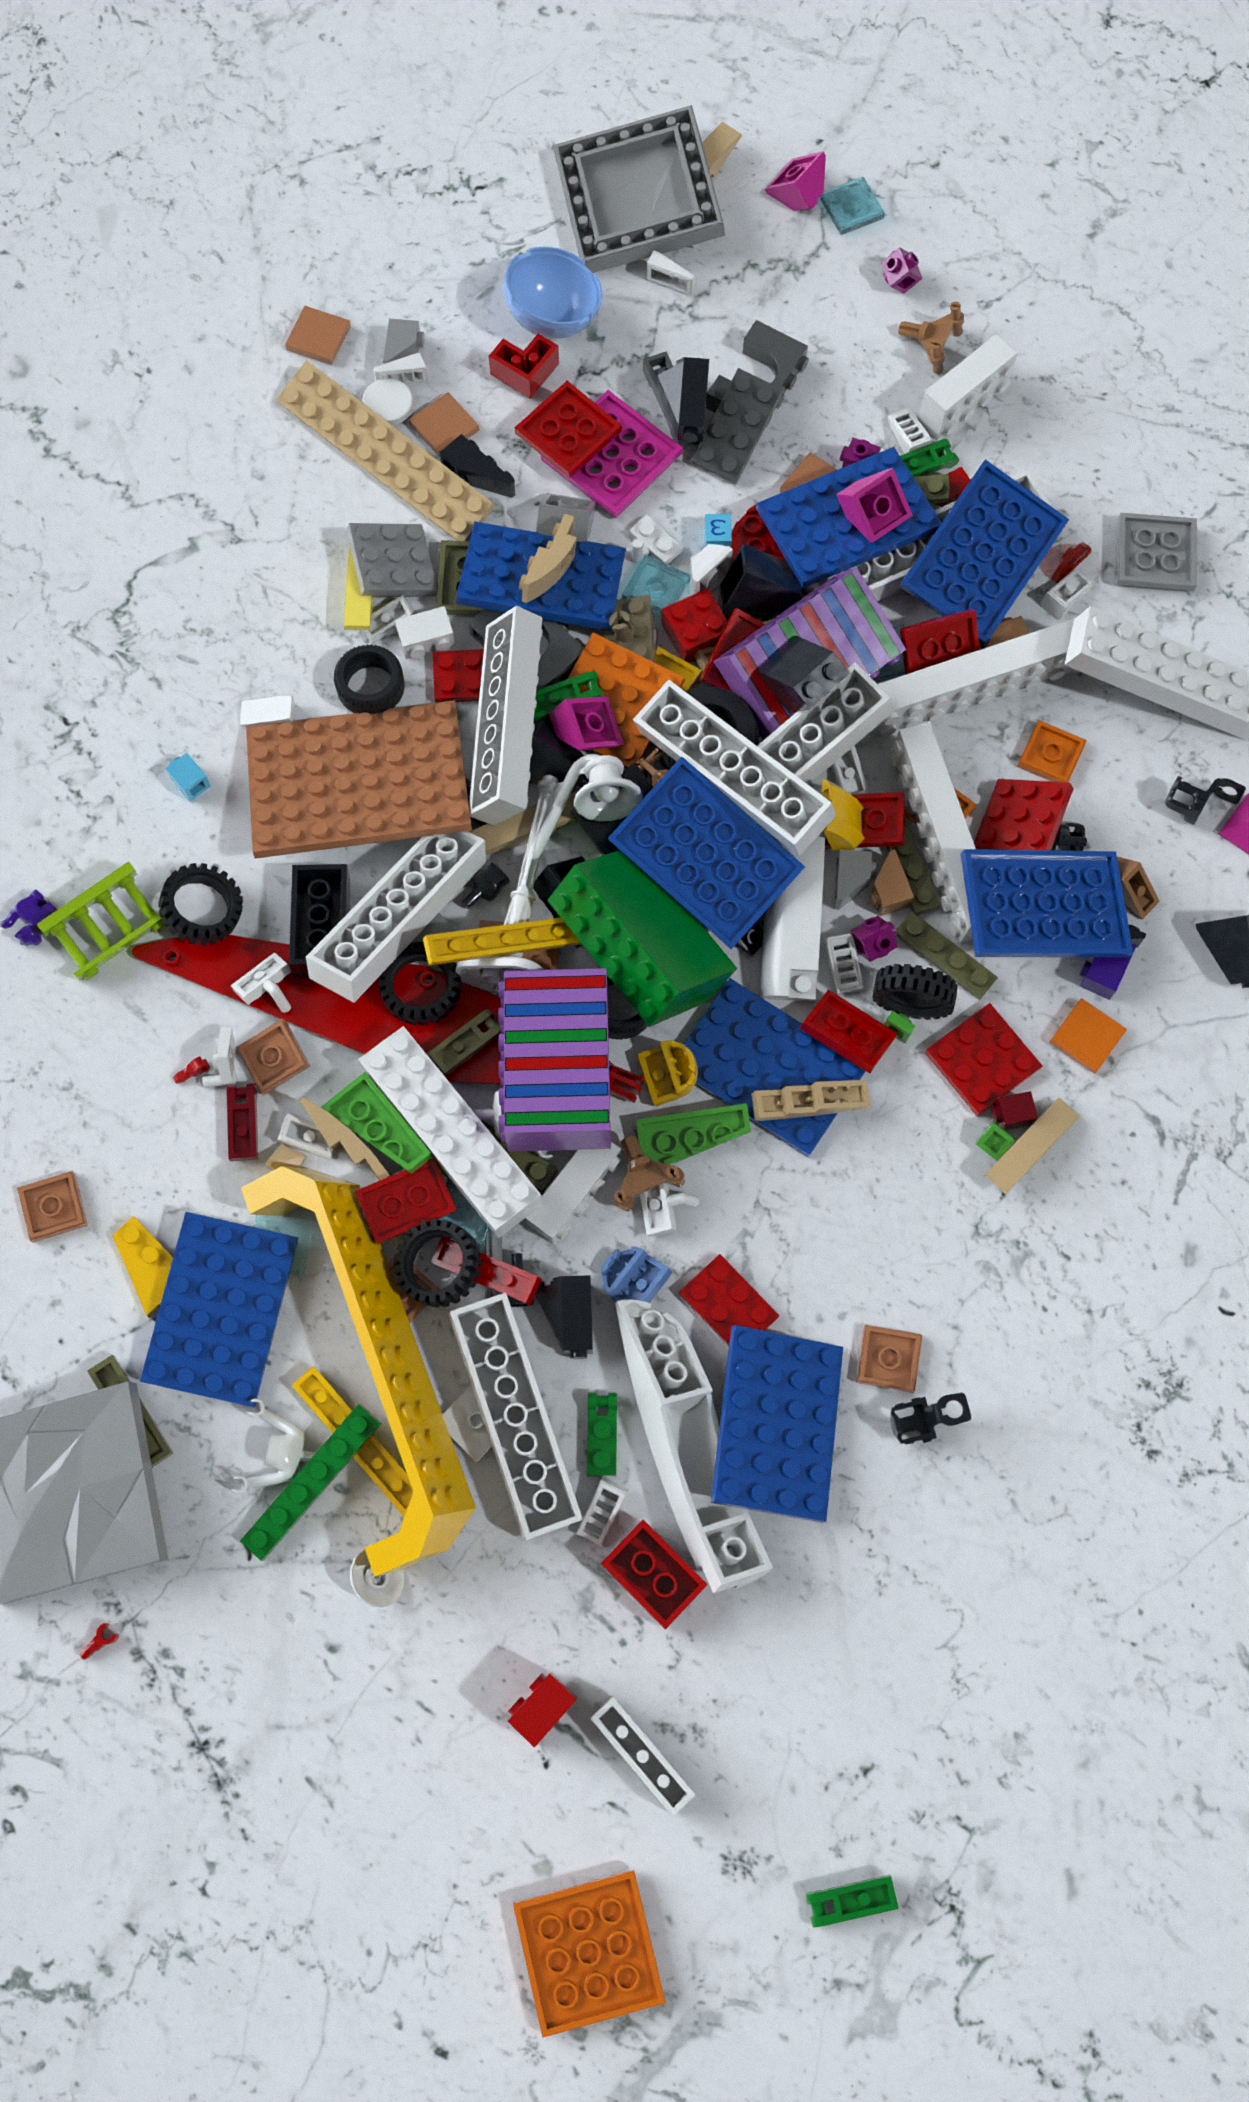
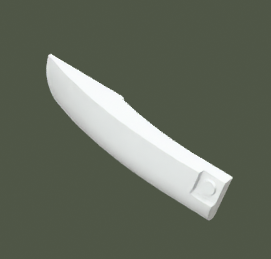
(794, 928)
(684, 1440)

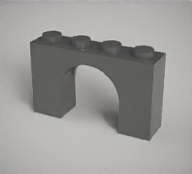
(775, 350)
(558, 658)

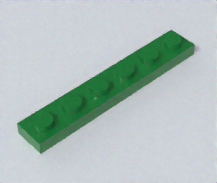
(310, 1482)

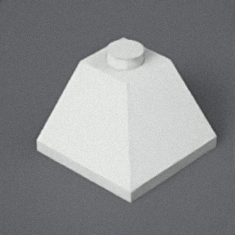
(709, 567)

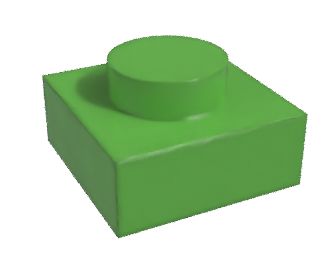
(900, 1024)
(995, 1141)

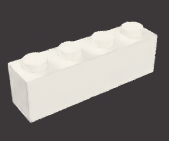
(571, 1189)
(643, 1756)

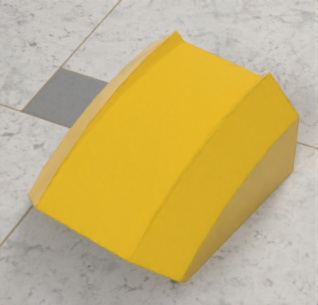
(846, 827)

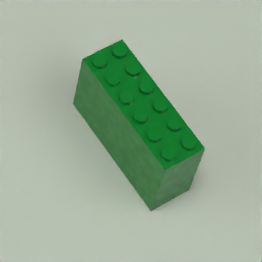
(641, 937)

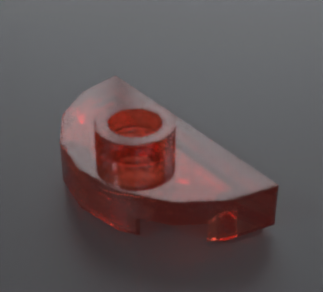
(1071, 559)

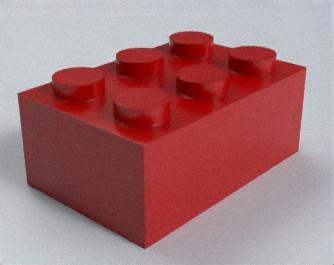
(653, 1574)

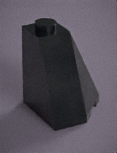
(684, 396)
(552, 756)
(1229, 945)
(569, 1313)

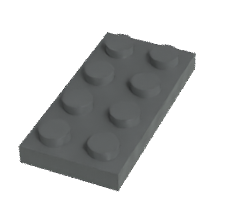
(737, 425)

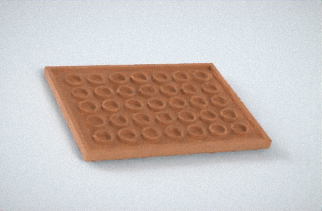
(356, 779)

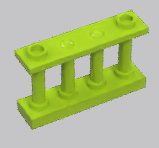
(78, 910)

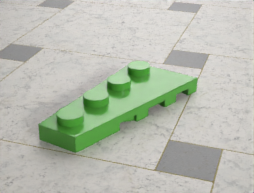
(373, 1118)
(685, 1134)

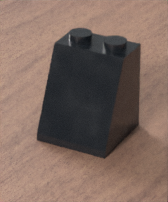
(759, 584)
(802, 674)

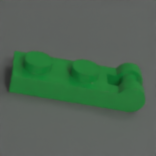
(926, 461)
(551, 696)
(601, 1435)
(853, 1900)

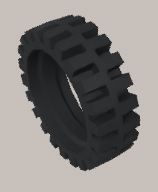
(210, 878)
(915, 991)
(415, 1013)
(415, 1242)

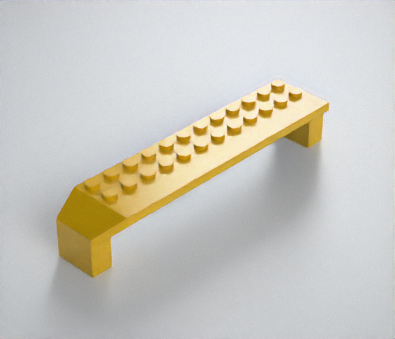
(440, 1490)

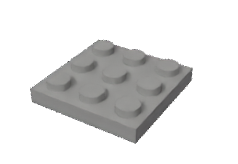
(1157, 551)
(391, 559)

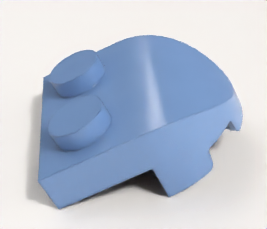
(633, 1275)

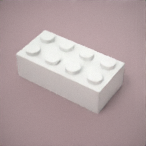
(967, 387)

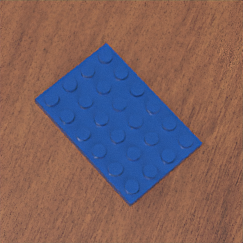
(819, 537)
(984, 550)
(500, 557)
(706, 852)
(1045, 903)
(755, 1047)
(219, 1309)
(777, 1424)

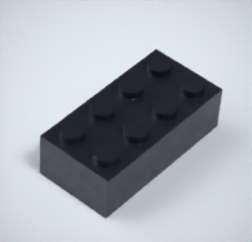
(317, 905)

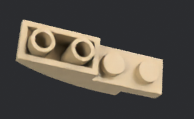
(549, 562)

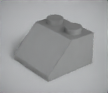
(555, 506)

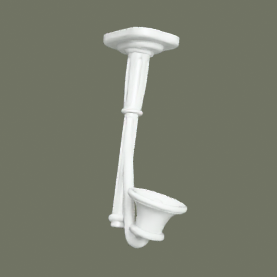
(602, 799)

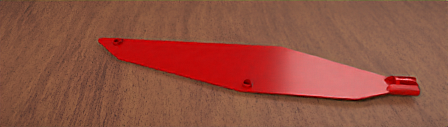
(351, 1024)

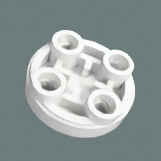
(389, 400)

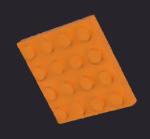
(629, 684)
(588, 1953)

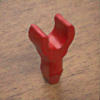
(194, 1068)
(98, 1642)

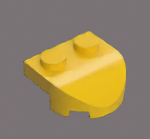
(669, 1071)

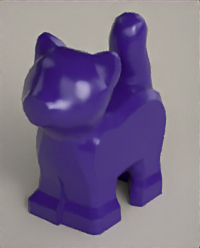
(31, 913)

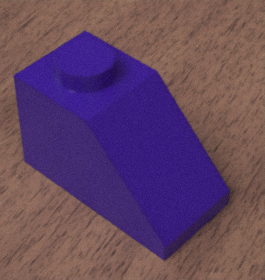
(1104, 974)

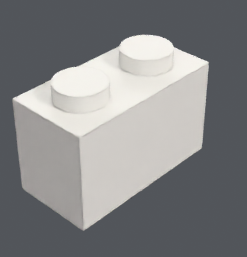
(425, 632)

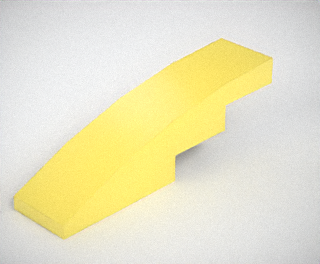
(357, 608)

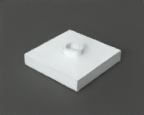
(467, 1425)

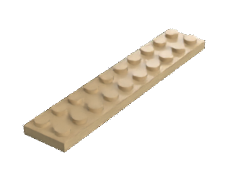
(385, 452)

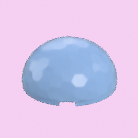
(551, 292)

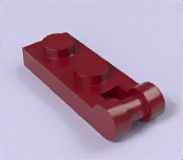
(242, 1123)

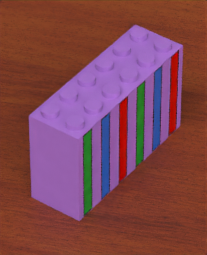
(835, 616)
(554, 1060)

